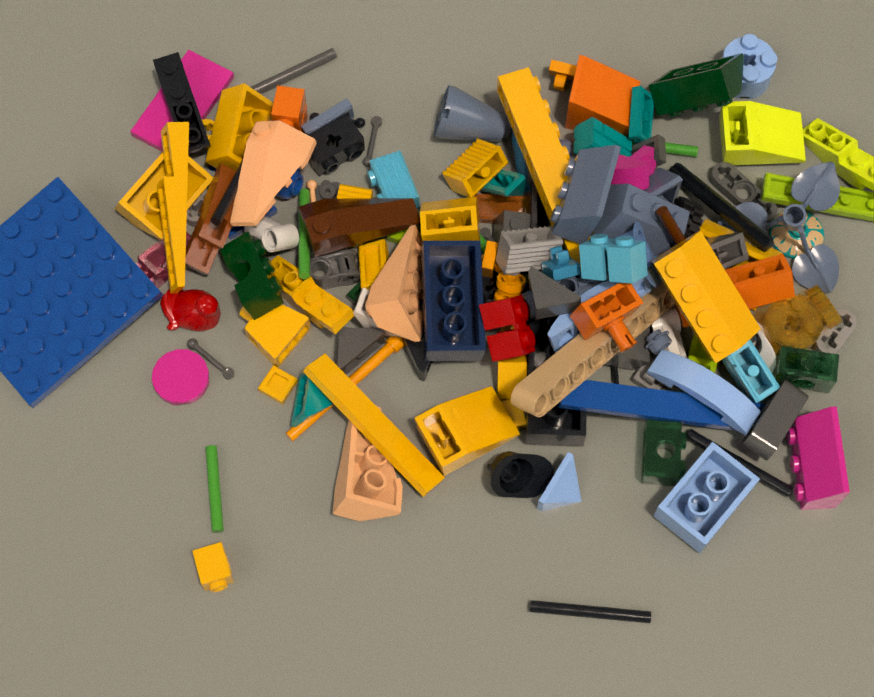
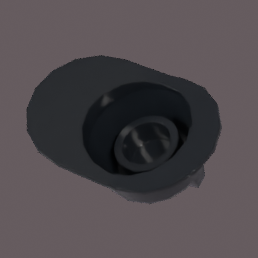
(520, 474)

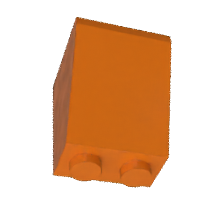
(600, 94)

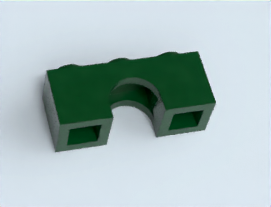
(257, 286)

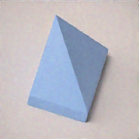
(562, 488)

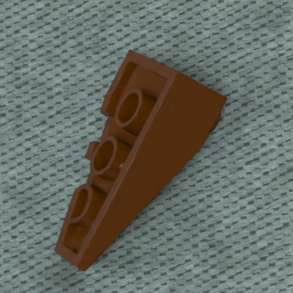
(351, 221)

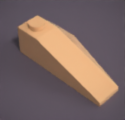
(268, 163)
(398, 290)
(365, 481)

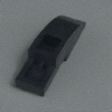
(181, 99)

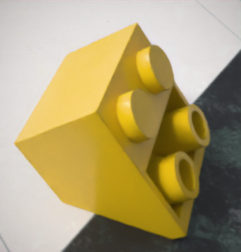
(450, 220)

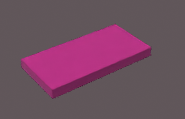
(206, 83)

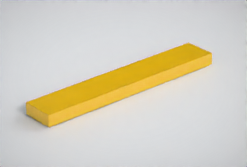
(374, 424)

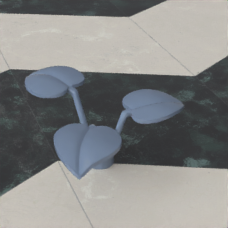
(820, 190)

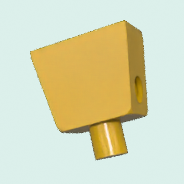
(276, 332)

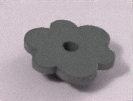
(327, 186)

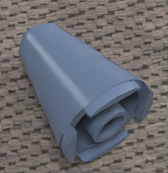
(469, 118)

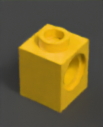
(213, 567)

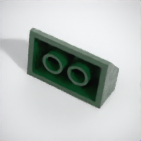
(698, 86)

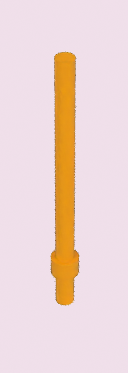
(393, 344)

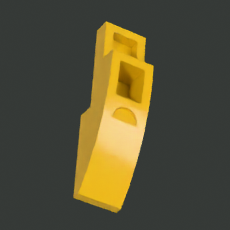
(311, 299)

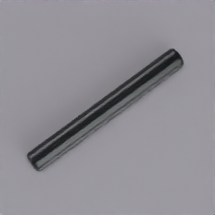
(723, 208)

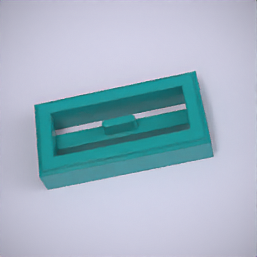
(641, 115)

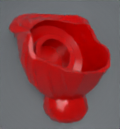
(191, 310)

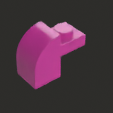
(636, 168)

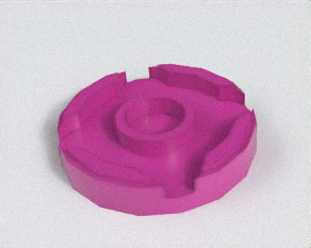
(180, 377)

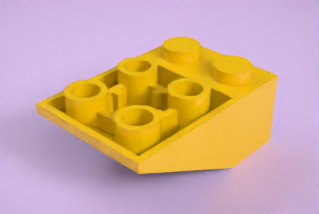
(465, 428)

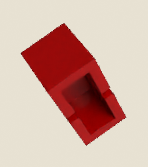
(509, 342)

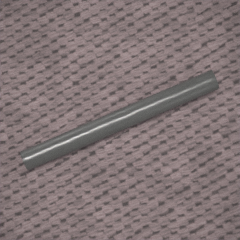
(295, 71)

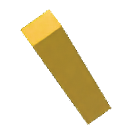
(173, 200)

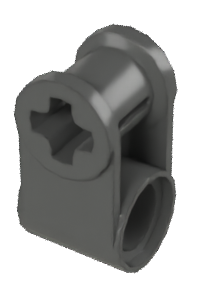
(336, 268)

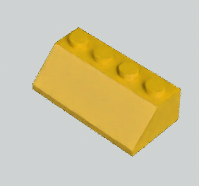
(706, 296)

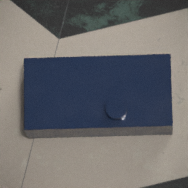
(452, 300)

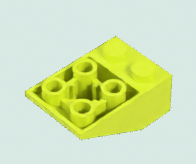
(760, 134)

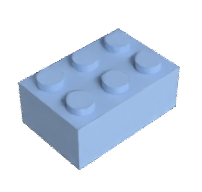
(706, 497)

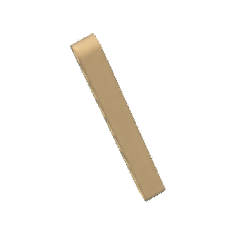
(582, 358)

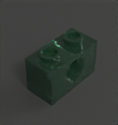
(806, 368)
(663, 436)

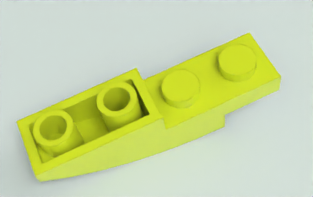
(841, 149)

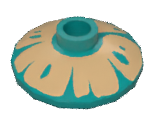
(789, 241)

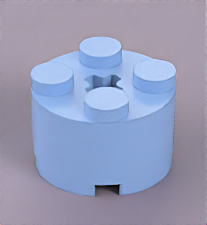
(758, 64)

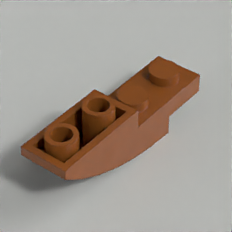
(206, 236)

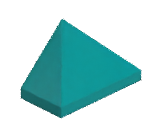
(506, 184)
(308, 401)

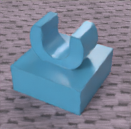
(560, 265)

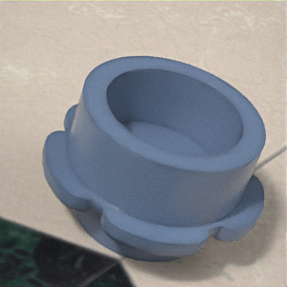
(658, 341)

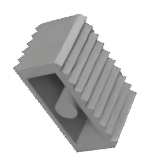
(525, 248)

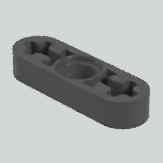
(734, 174)

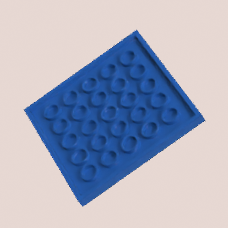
(61, 291)

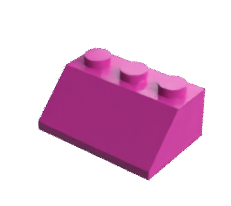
(818, 460)

